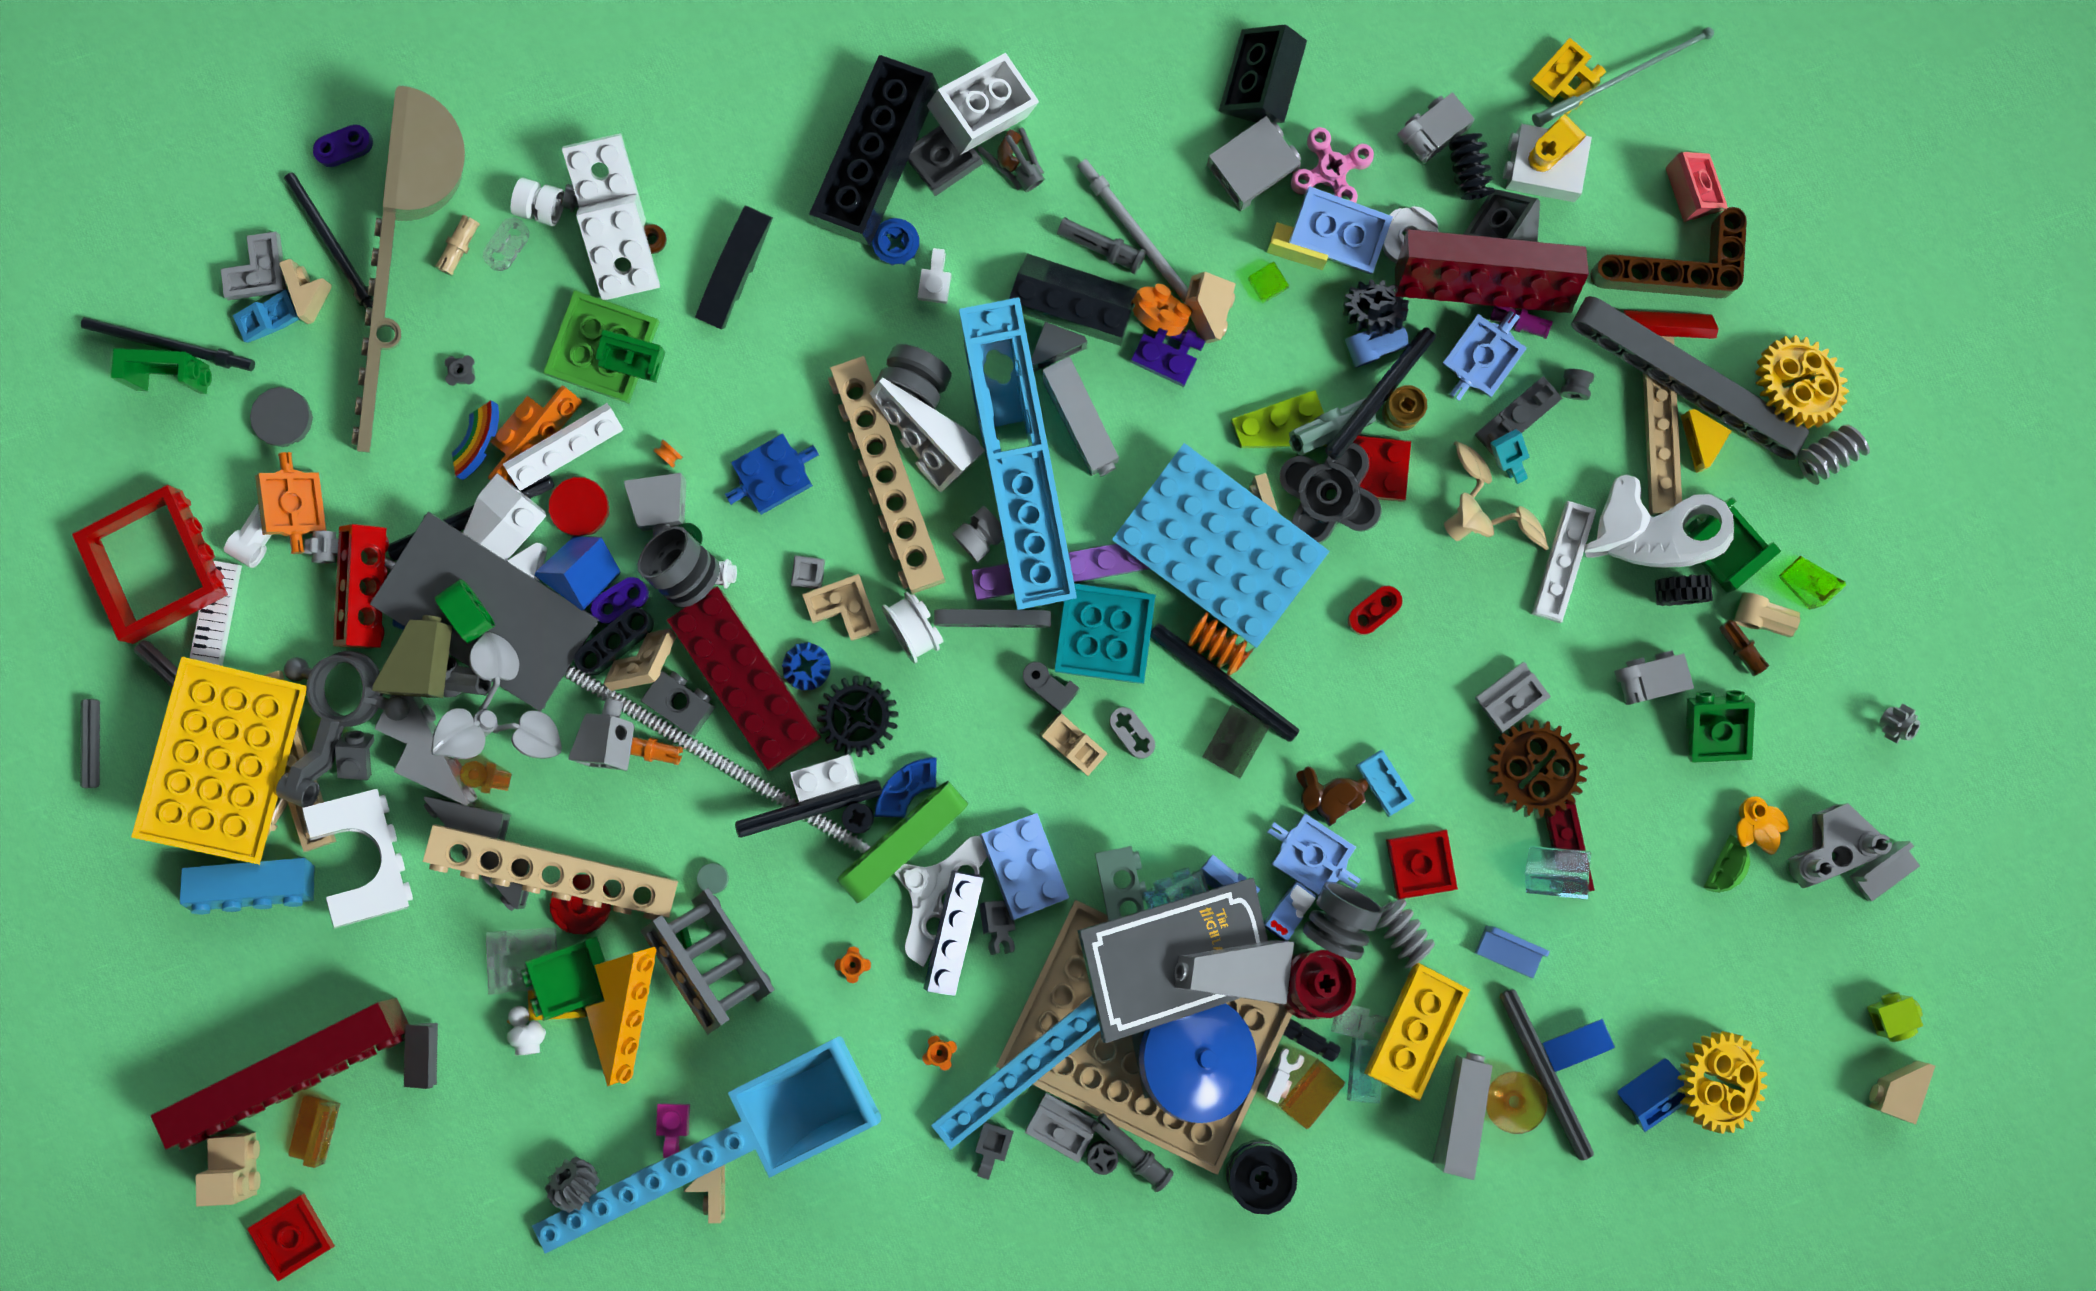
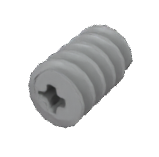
(1831, 453)
(1405, 932)

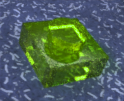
(1268, 282)

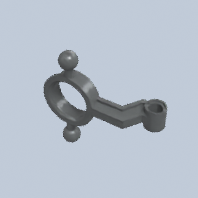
(299, 783)

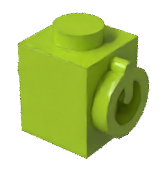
(1896, 1017)

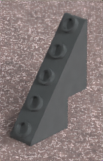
(485, 823)

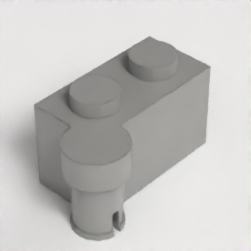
(1437, 127)
(1655, 678)

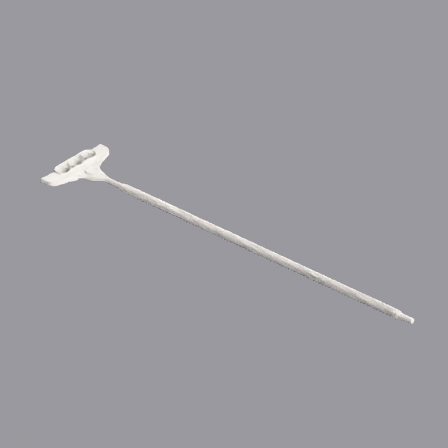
(923, 883)

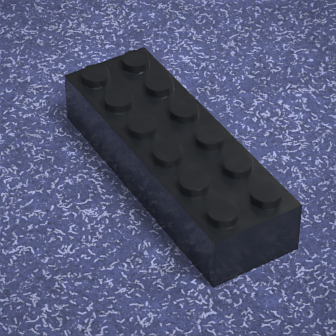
(874, 150)

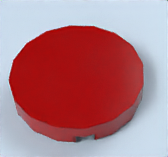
(579, 506)
(574, 915)

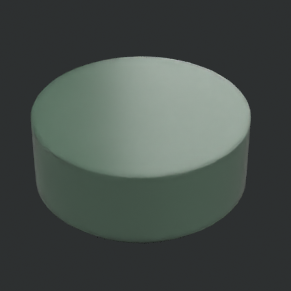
(713, 877)

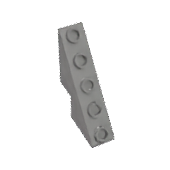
(417, 761)

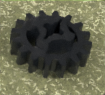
(1375, 308)

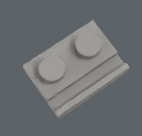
(1512, 697)
(1061, 1127)

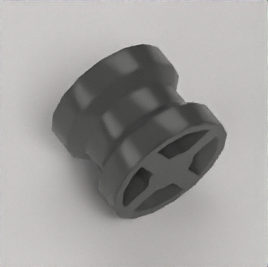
(1577, 384)
(1103, 1163)

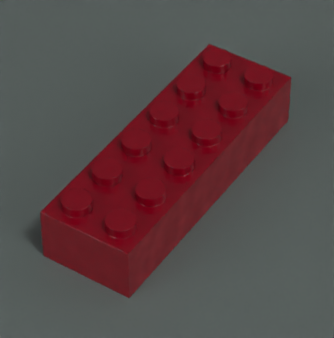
(1490, 271)
(744, 679)

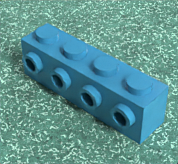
(246, 885)

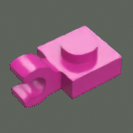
(672, 1123)

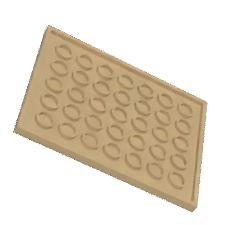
(1107, 1076)

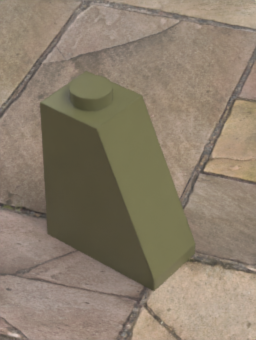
(417, 661)

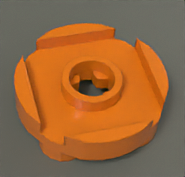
(1160, 309)

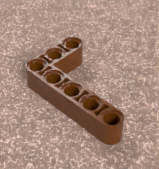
(1680, 270)

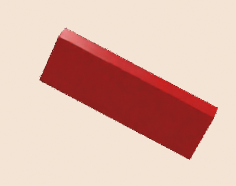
(1676, 324)

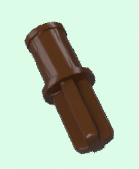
(1743, 648)

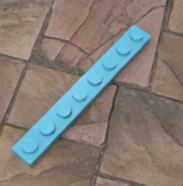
(1018, 1074)

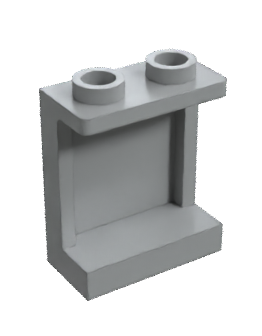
(1253, 162)

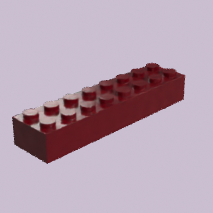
(281, 1075)

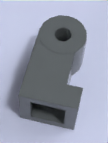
(1049, 689)

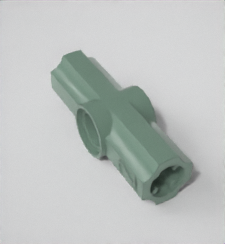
(1323, 429)

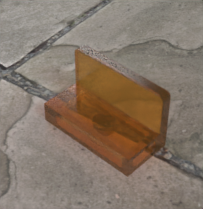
(1312, 1094)
(314, 1130)

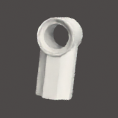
(248, 543)

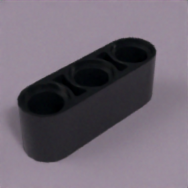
(599, 643)

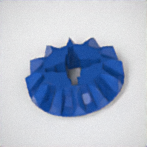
(894, 228)
(801, 679)

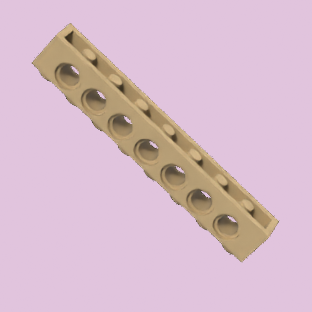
(857, 374)
(440, 859)

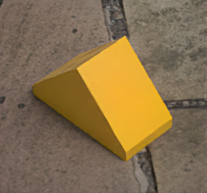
(1704, 438)

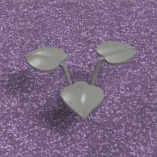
(464, 735)

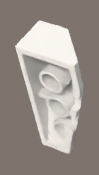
(937, 441)
(502, 517)

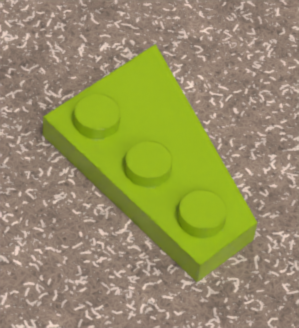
(1271, 425)

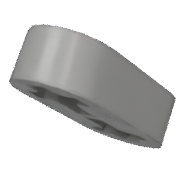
(1126, 737)

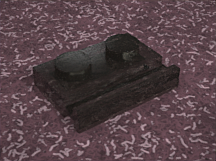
(1235, 741)

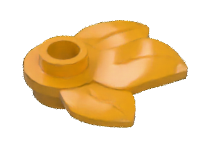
(1761, 828)

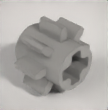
(322, 547)
(1899, 723)

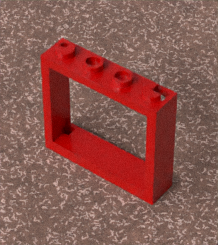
(108, 586)

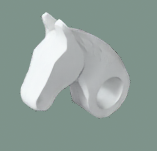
(1657, 541)

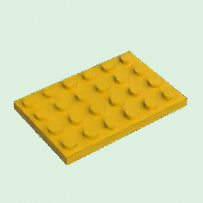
(219, 761)

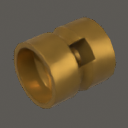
(1404, 408)

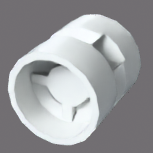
(533, 201)

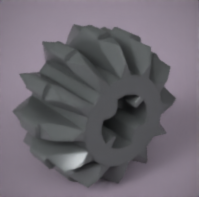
(572, 1184)

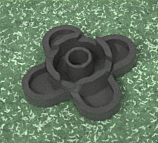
(1312, 480)

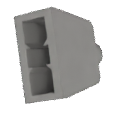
(657, 501)
(604, 739)

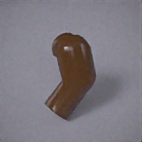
(1005, 152)

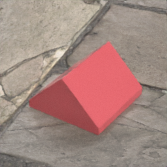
(1695, 185)

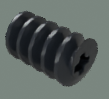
(1469, 167)

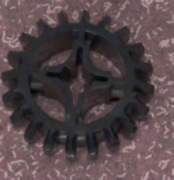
(850, 728)

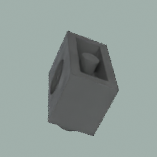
(661, 697)

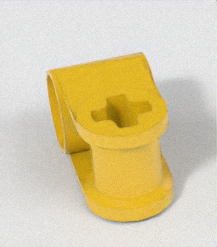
(1557, 142)

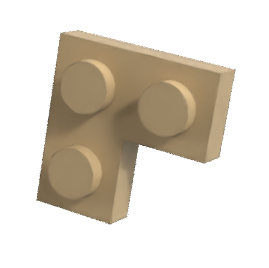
(843, 598)
(645, 666)

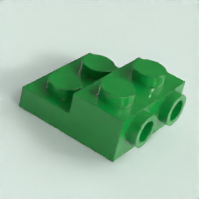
(1720, 726)

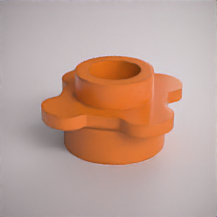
(843, 964)
(931, 1056)

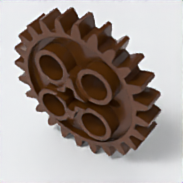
(1556, 788)

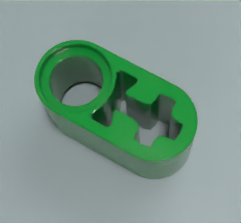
(464, 611)

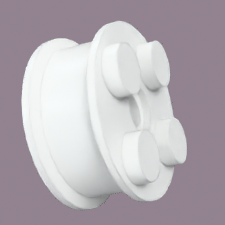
(911, 626)

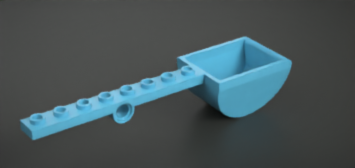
(783, 1117)

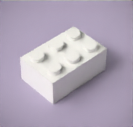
(982, 103)

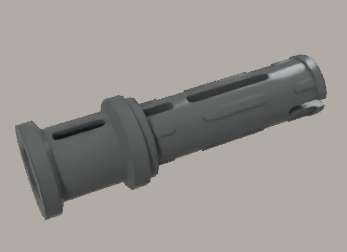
(1114, 250)
(1142, 1161)

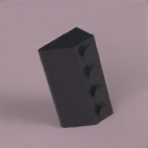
(1074, 299)

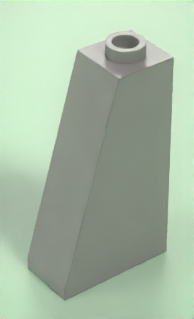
(1080, 417)
(1244, 971)
(1463, 1117)

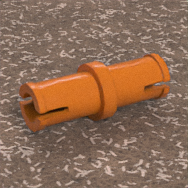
(654, 750)

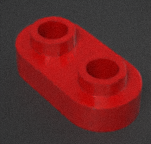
(1374, 610)

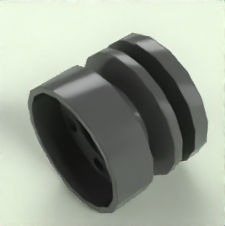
(678, 567)
(1342, 920)

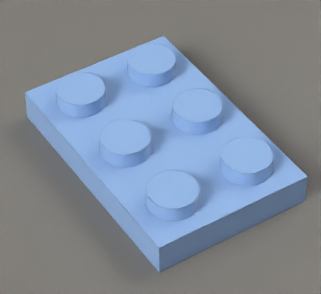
(1341, 229)
(1024, 866)

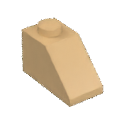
(1902, 1091)

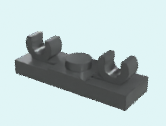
(1521, 412)

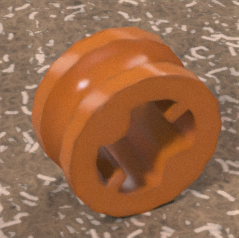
(667, 453)

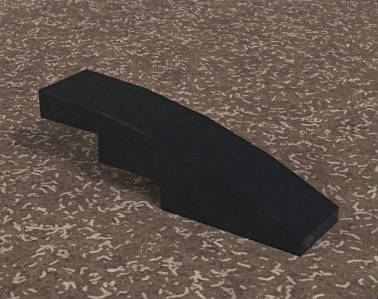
(733, 267)

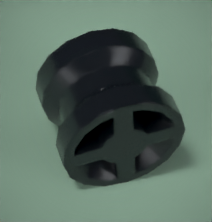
(862, 817)

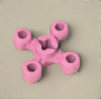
(1335, 160)

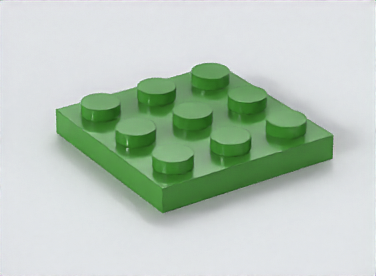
(578, 340)

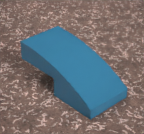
(267, 317)

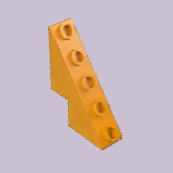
(619, 1018)

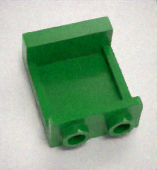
(134, 366)
(1744, 554)
(564, 979)

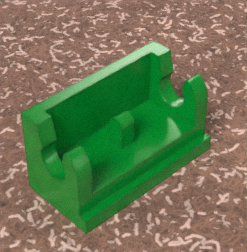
(630, 356)

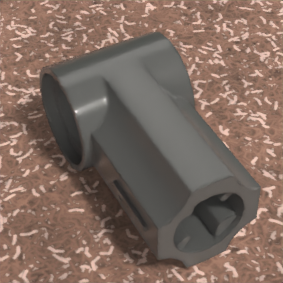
(464, 680)

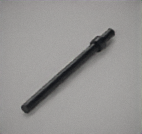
(330, 241)
(220, 357)

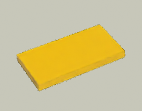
(1417, 1031)

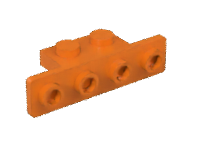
(532, 425)

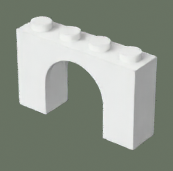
(366, 816)

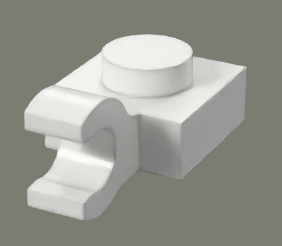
(935, 283)
(1279, 1083)

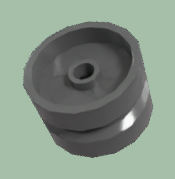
(917, 373)

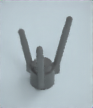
(1028, 173)

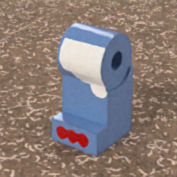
(1289, 911)

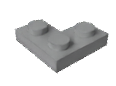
(263, 273)

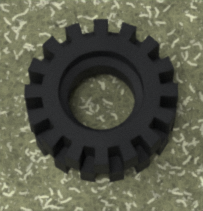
(1683, 590)

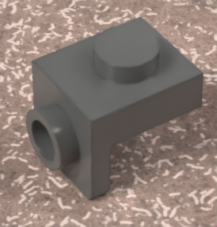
(354, 755)

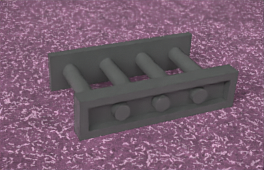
(685, 975)

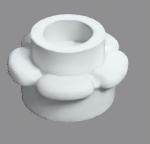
(727, 573)

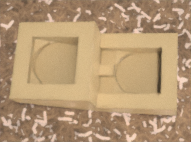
(1073, 744)

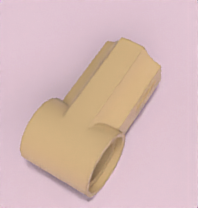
(1758, 613)

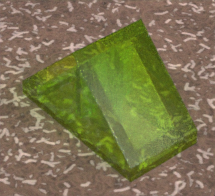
(1811, 583)

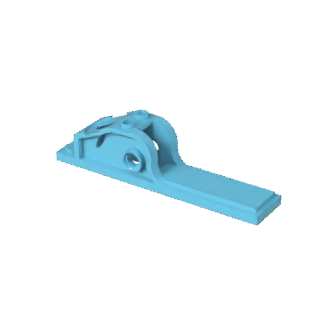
(1022, 475)

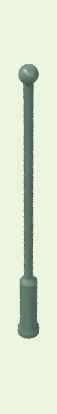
(1557, 110)

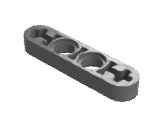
(992, 618)

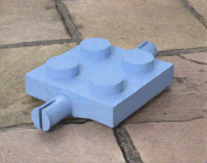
(1484, 355)
(1313, 854)

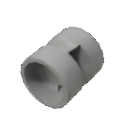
(979, 534)

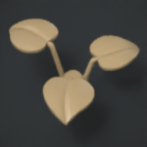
(1470, 515)

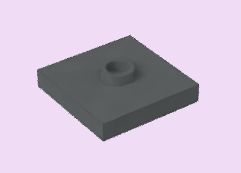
(940, 162)

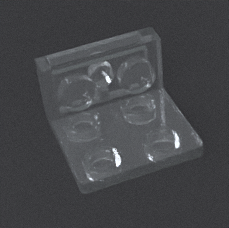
(508, 952)

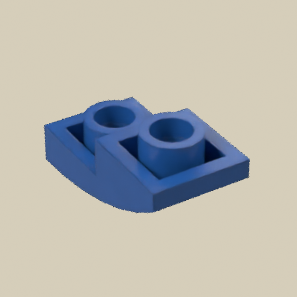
(1578, 1045)

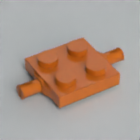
(290, 502)

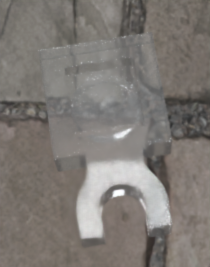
(1355, 1022)

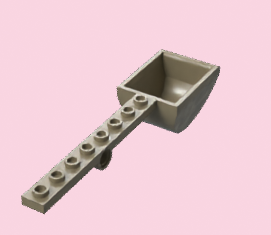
(420, 179)

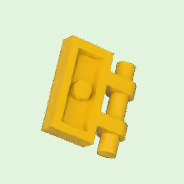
(1562, 68)

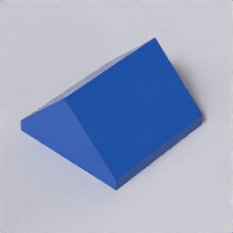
(580, 570)

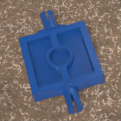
(771, 474)

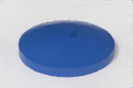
(1199, 1064)

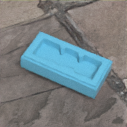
(1385, 783)

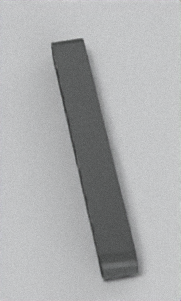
(1688, 377)

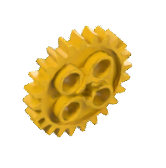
(1807, 400)
(1714, 1103)

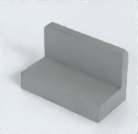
(1885, 871)

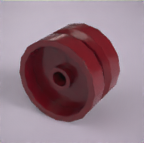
(1319, 985)

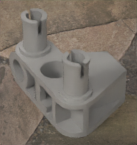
(1847, 835)

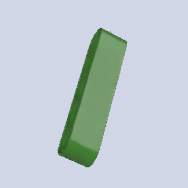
(902, 842)

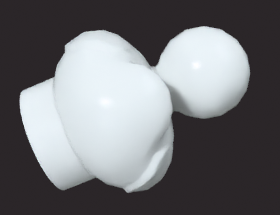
(523, 1037)

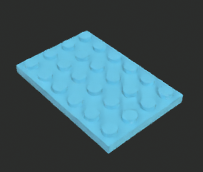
(1220, 545)

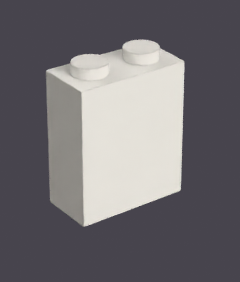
(1561, 182)

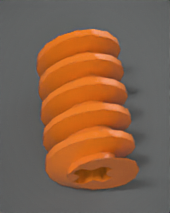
(1219, 644)

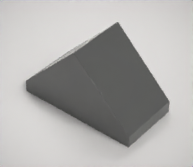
(1056, 344)

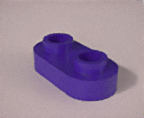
(341, 146)
(619, 598)

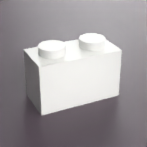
(825, 778)

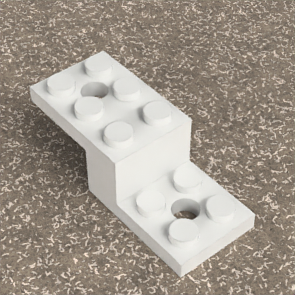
(611, 216)

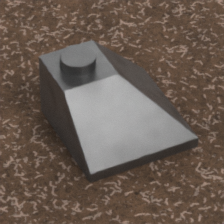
(1507, 217)

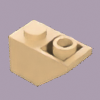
(1210, 301)

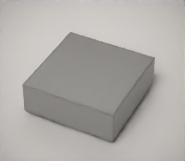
(807, 572)

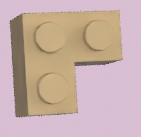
(230, 1170)

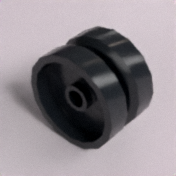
(1274, 1190)

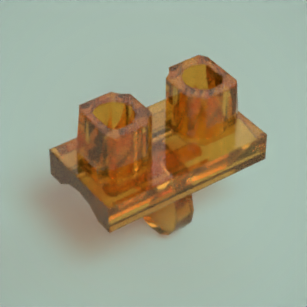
(485, 776)

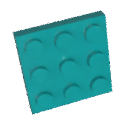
(1105, 634)

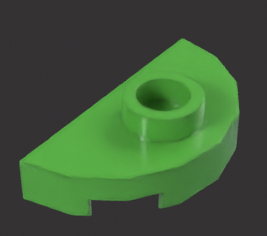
(1729, 868)

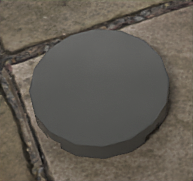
(281, 417)

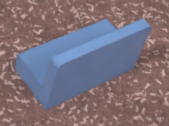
(1510, 951)

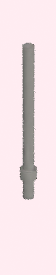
(1100, 186)

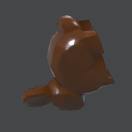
(1332, 798)

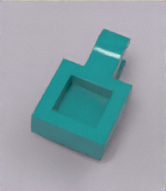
(1509, 454)

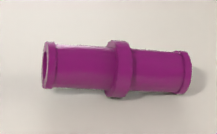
(1526, 322)

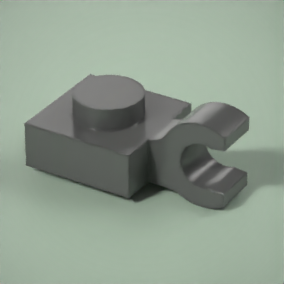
(992, 1145)

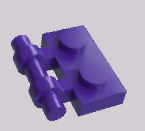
(1165, 360)

